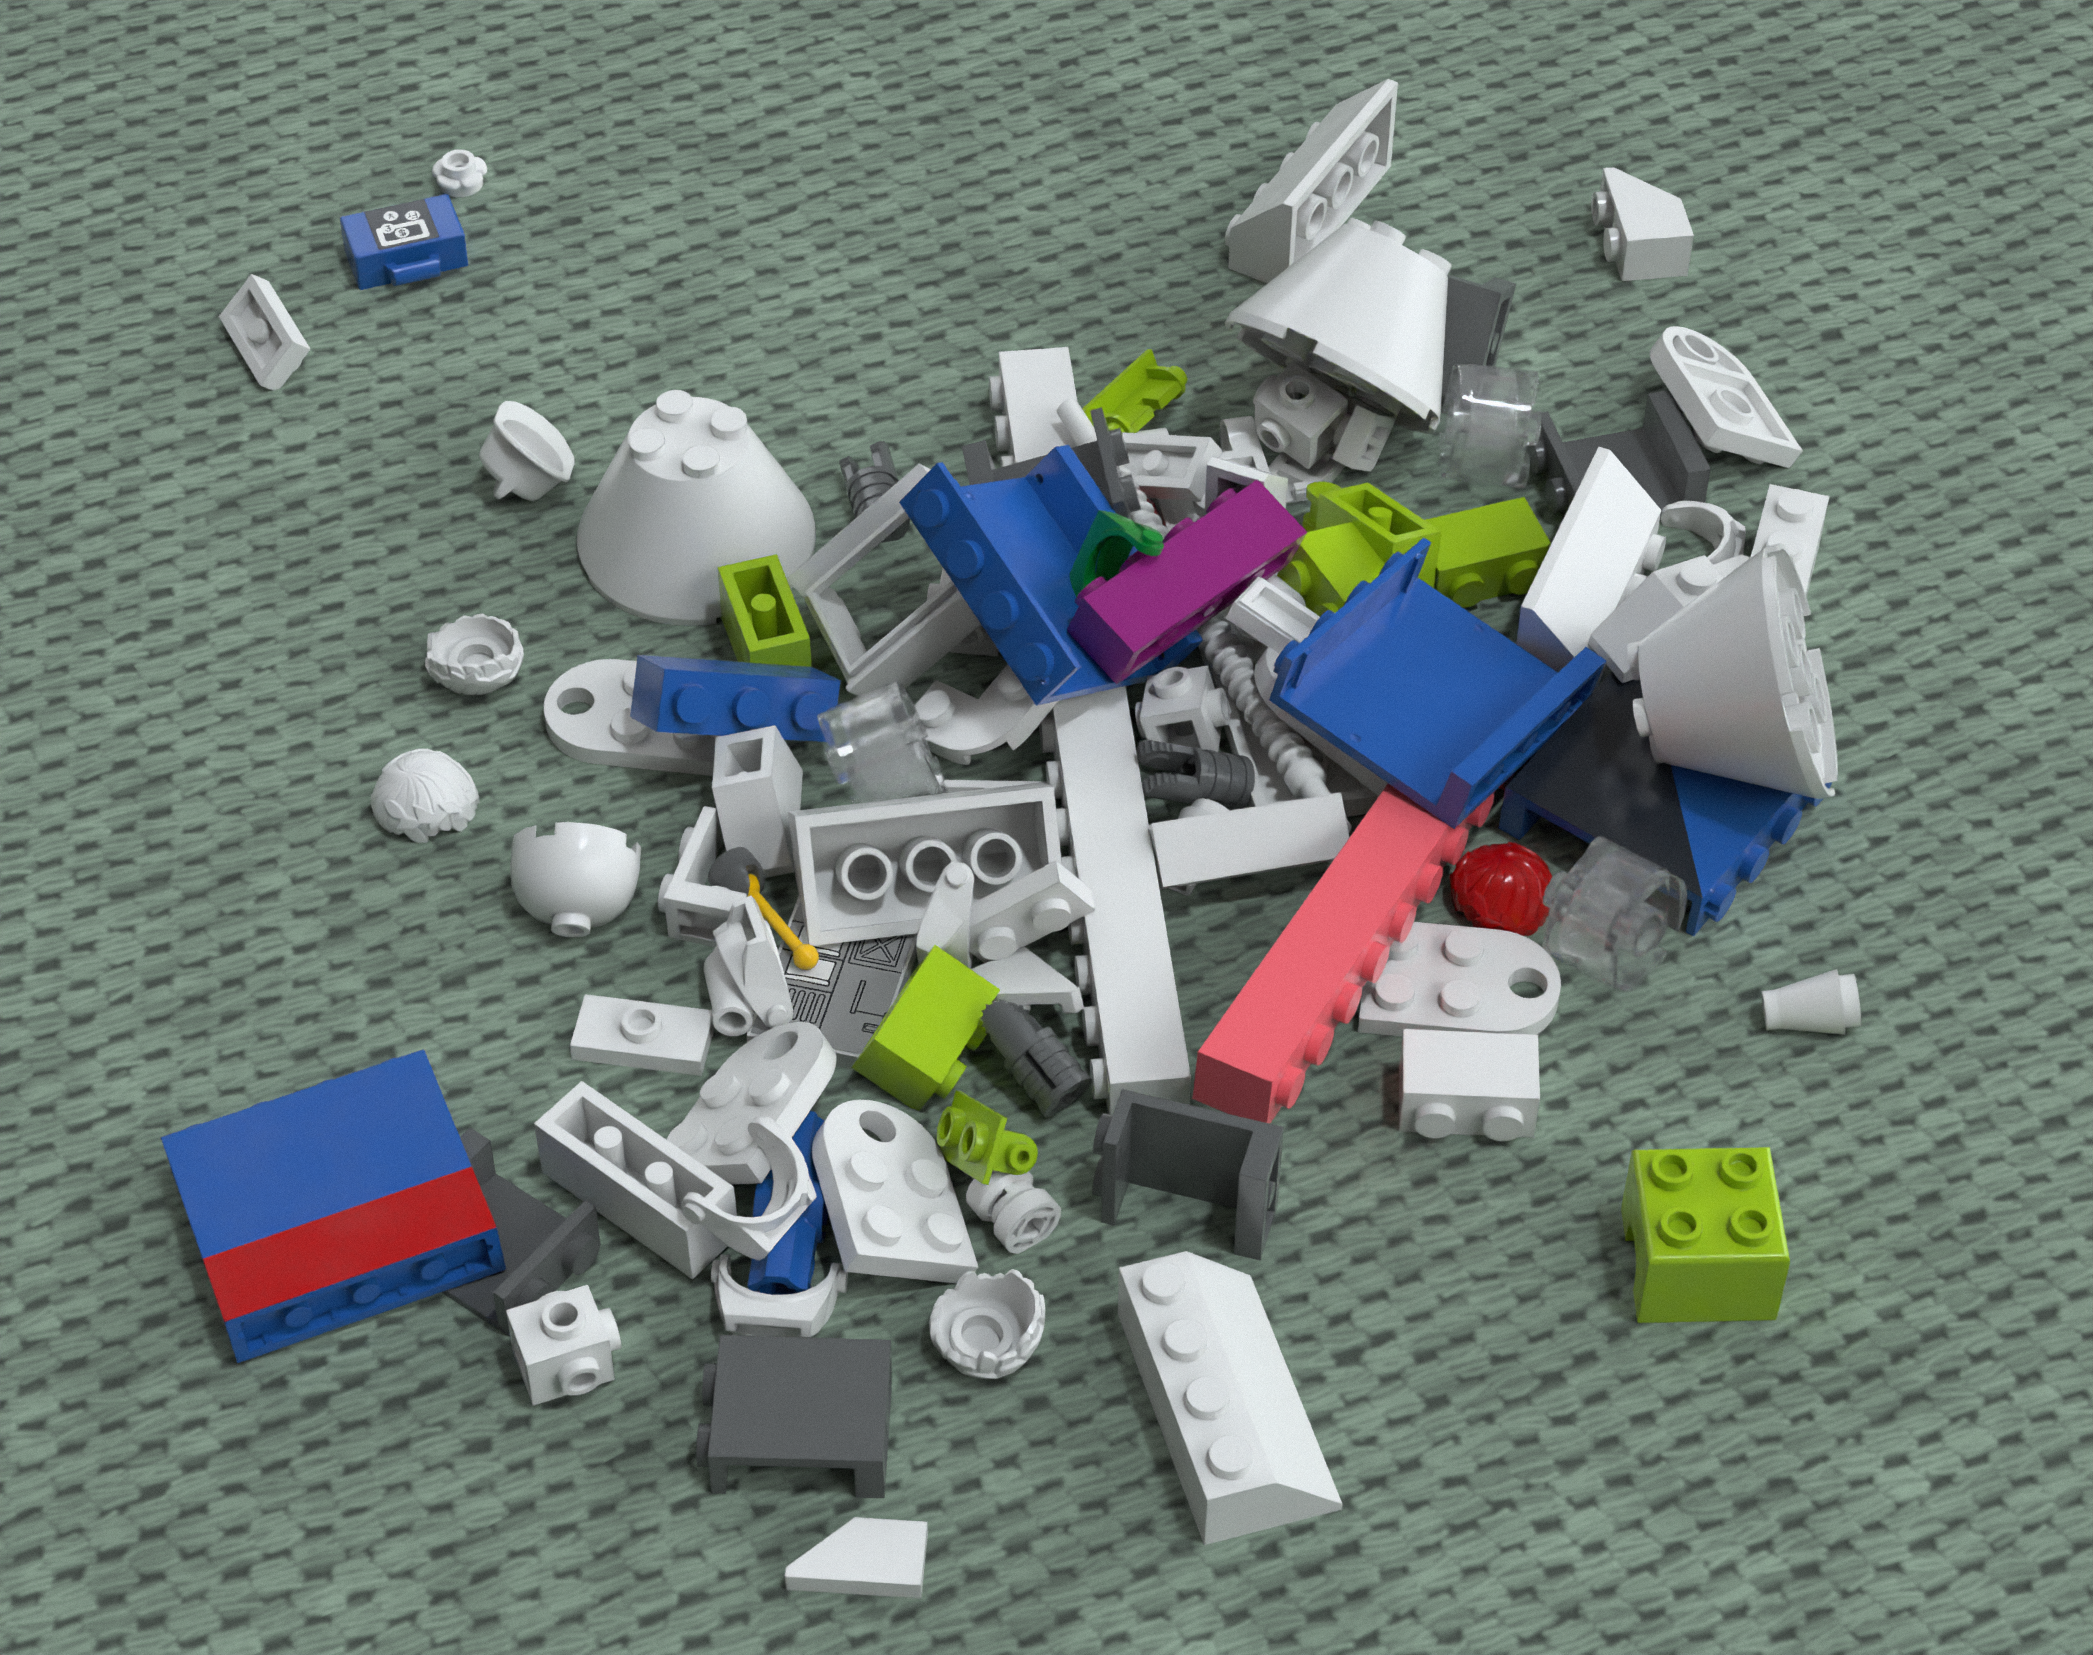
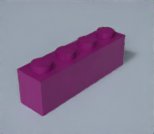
(1190, 582)

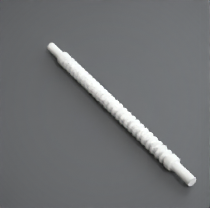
(1229, 659)

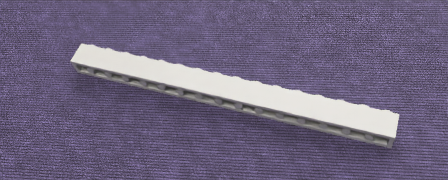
(1102, 812)

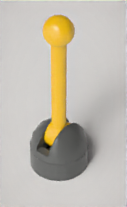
(743, 873)

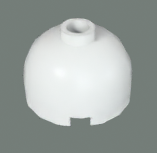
(575, 876)

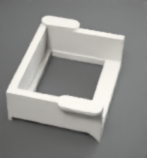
(913, 643)

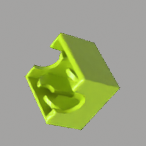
(1705, 1234)

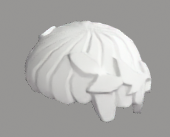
(474, 654)
(424, 795)
(988, 1323)

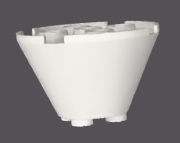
(1361, 318)
(683, 500)
(1736, 686)

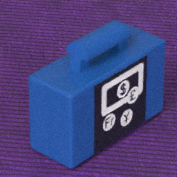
(404, 242)

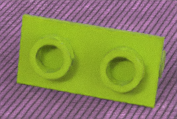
(1137, 393)
(977, 1141)

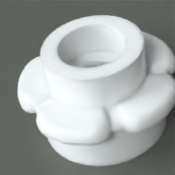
(459, 173)

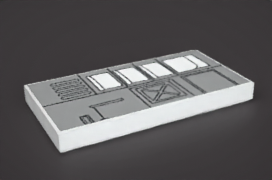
(846, 989)

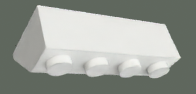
(1316, 185)
(1591, 563)
(875, 864)
(1223, 1396)

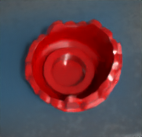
(1501, 888)

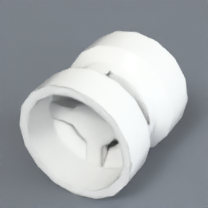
(1016, 1208)

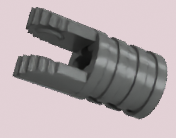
(870, 483)
(1196, 774)
(1035, 1057)

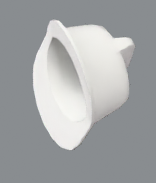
(525, 453)

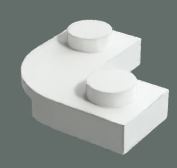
(969, 726)

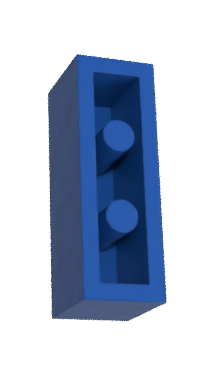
(731, 697)

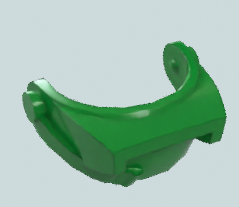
(1114, 539)

